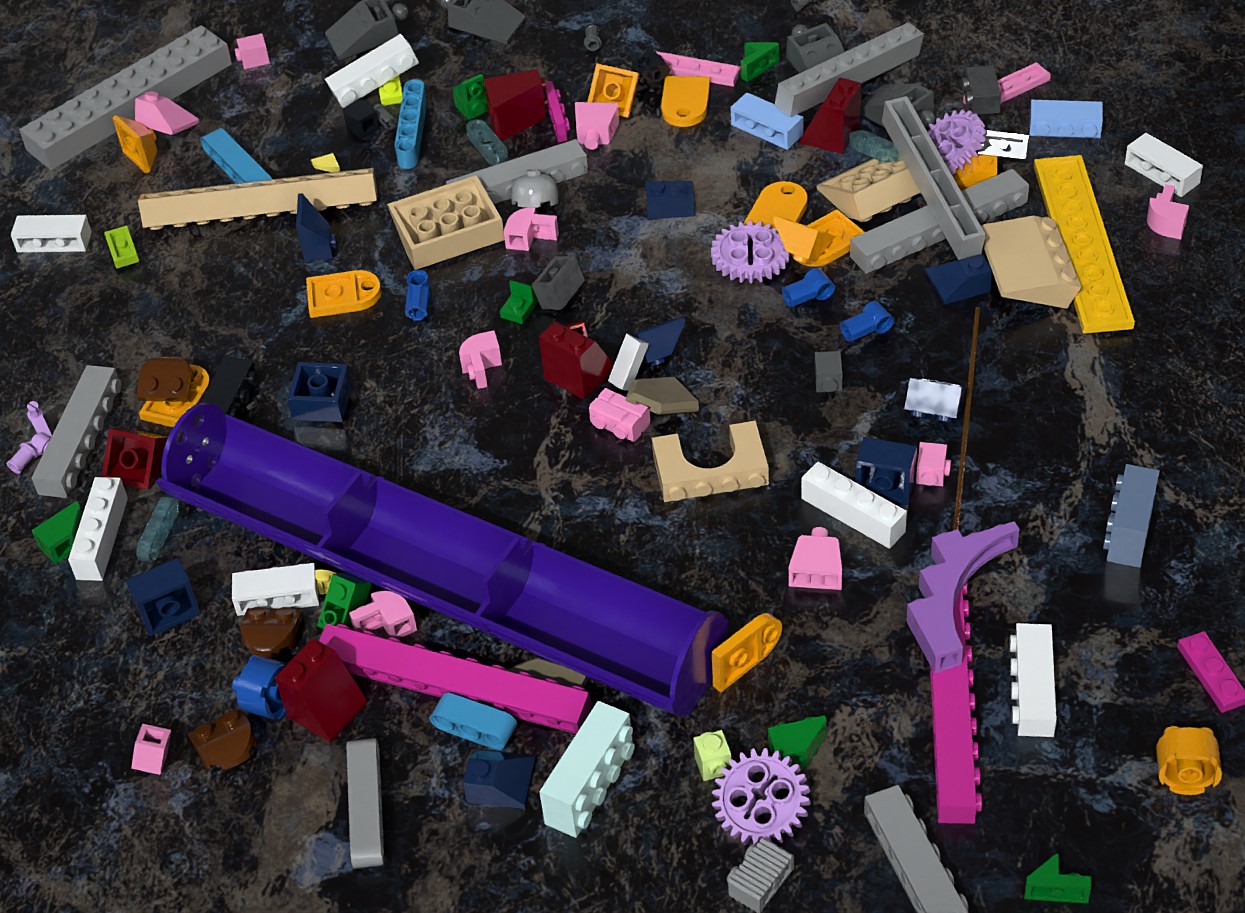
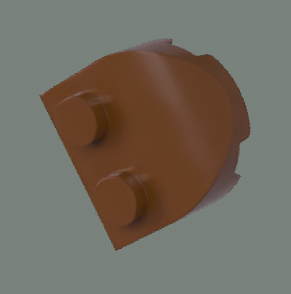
(165, 379)
(270, 629)
(224, 740)

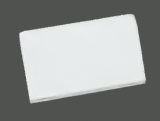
(628, 362)

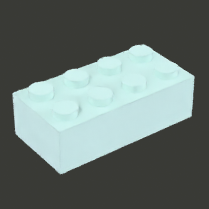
(587, 769)

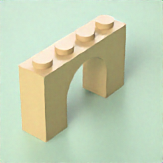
(683, 480)

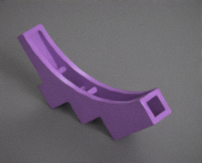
(940, 584)

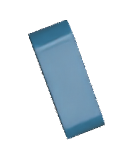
(473, 721)

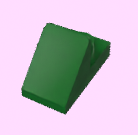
(758, 58)
(519, 303)
(1049, 885)

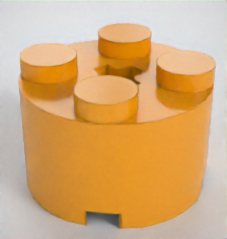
(1188, 759)

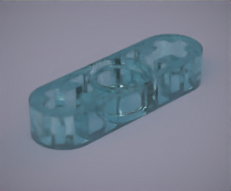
(473, 129)
(873, 146)
(157, 529)

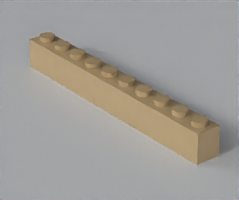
(256, 198)

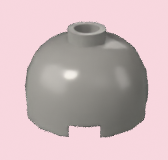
(534, 189)

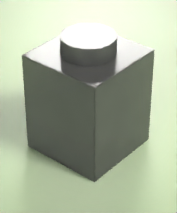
(828, 371)

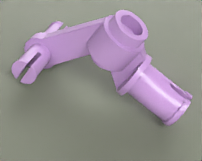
(36, 445)

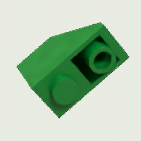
(471, 97)
(58, 533)
(343, 596)
(798, 739)

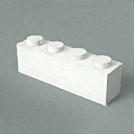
(372, 70)
(854, 505)
(98, 529)
(1034, 680)

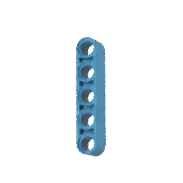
(410, 124)
(232, 157)

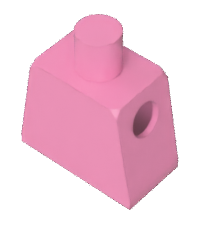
(596, 123)
(816, 562)

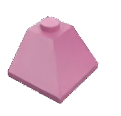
(162, 114)

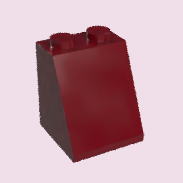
(515, 102)
(835, 118)
(573, 360)
(319, 691)

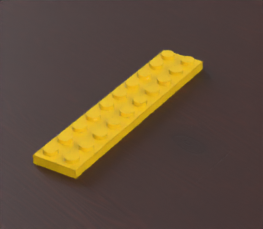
(1072, 204)

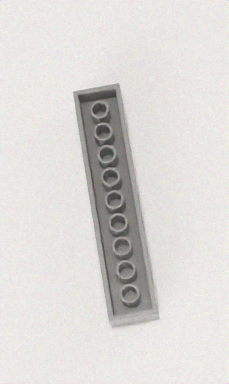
(89, 115)

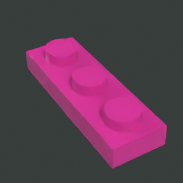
(557, 112)
(1212, 671)

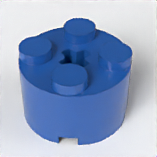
(258, 689)

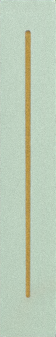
(966, 420)

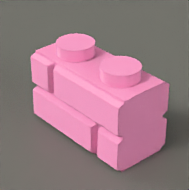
(619, 416)

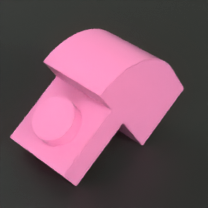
(1167, 216)
(526, 225)
(479, 353)
(387, 611)

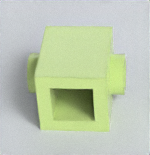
(712, 754)

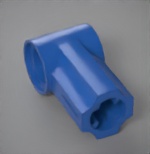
(813, 285)
(417, 295)
(873, 318)

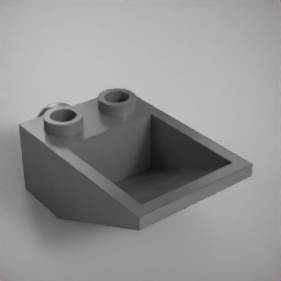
(484, 18)
(365, 27)
(812, 46)
(920, 98)

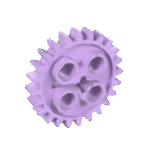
(958, 130)
(730, 252)
(738, 783)

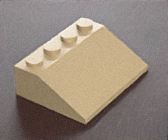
(870, 188)
(446, 222)
(1031, 261)

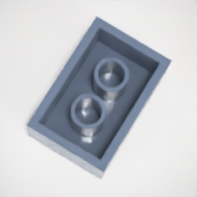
(1131, 516)

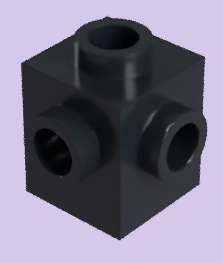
(651, 69)

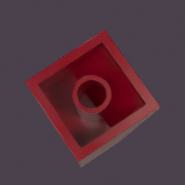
(133, 456)

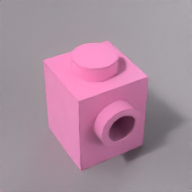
(252, 51)
(932, 464)
(151, 755)

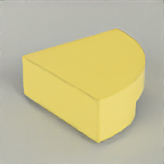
(326, 163)
(323, 580)

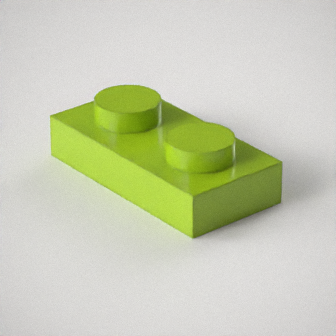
(121, 247)

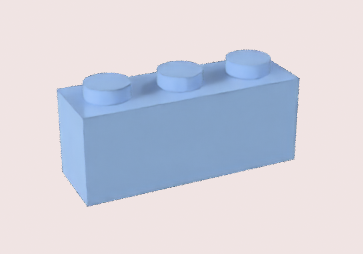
(1065, 118)
(766, 121)

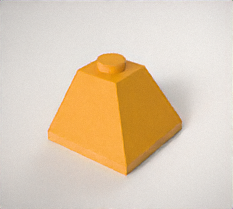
(614, 86)
(136, 142)
(980, 169)
(802, 240)

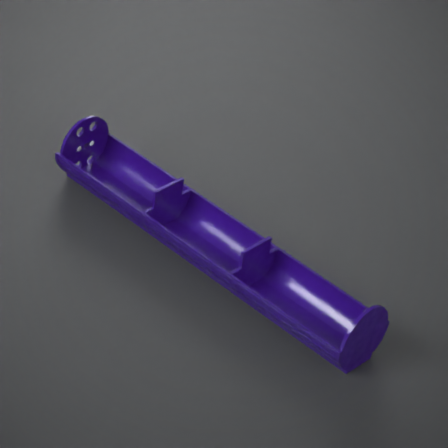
(445, 559)

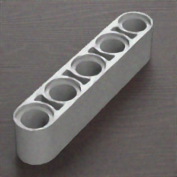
(365, 803)

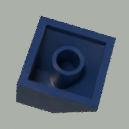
(669, 199)
(313, 232)
(961, 278)
(661, 340)
(498, 778)

